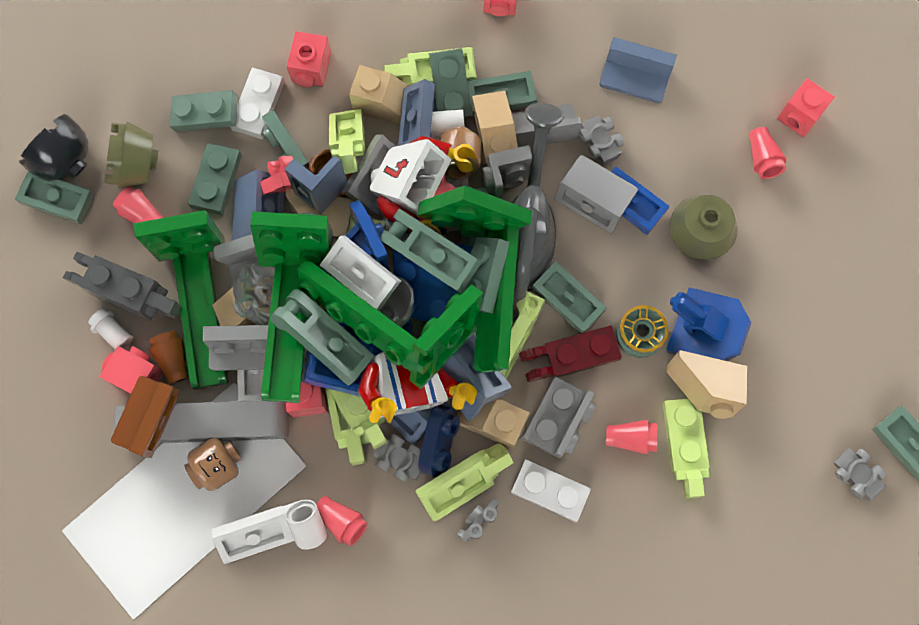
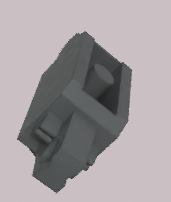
(123, 288)

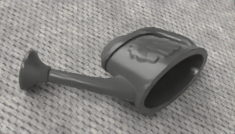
(536, 240)

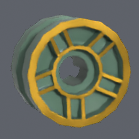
(648, 319)

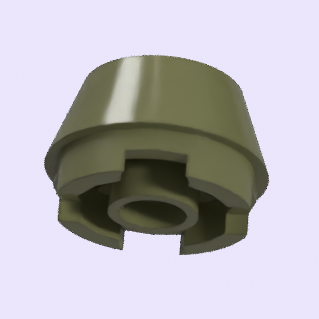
(130, 156)
(703, 227)

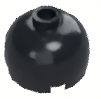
(57, 151)

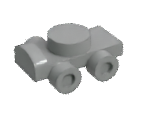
(601, 142)
(395, 456)
(853, 469)
(476, 519)

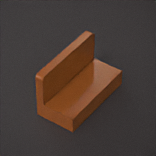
(145, 416)

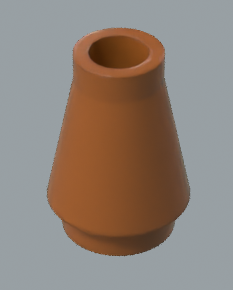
(169, 355)

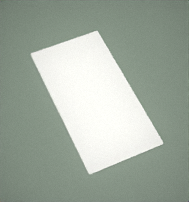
(160, 523)

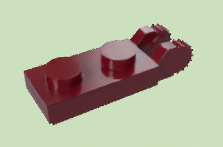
(574, 353)

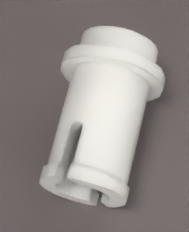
(105, 324)

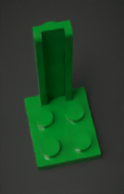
(486, 217)
(189, 242)
(286, 243)
(420, 356)

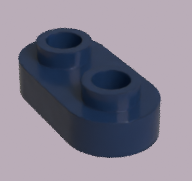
(437, 441)

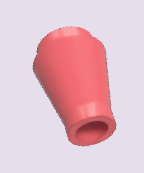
(766, 154)
(135, 206)
(633, 436)
(342, 521)

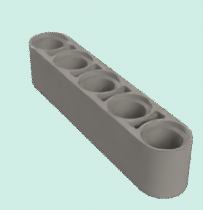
(223, 420)

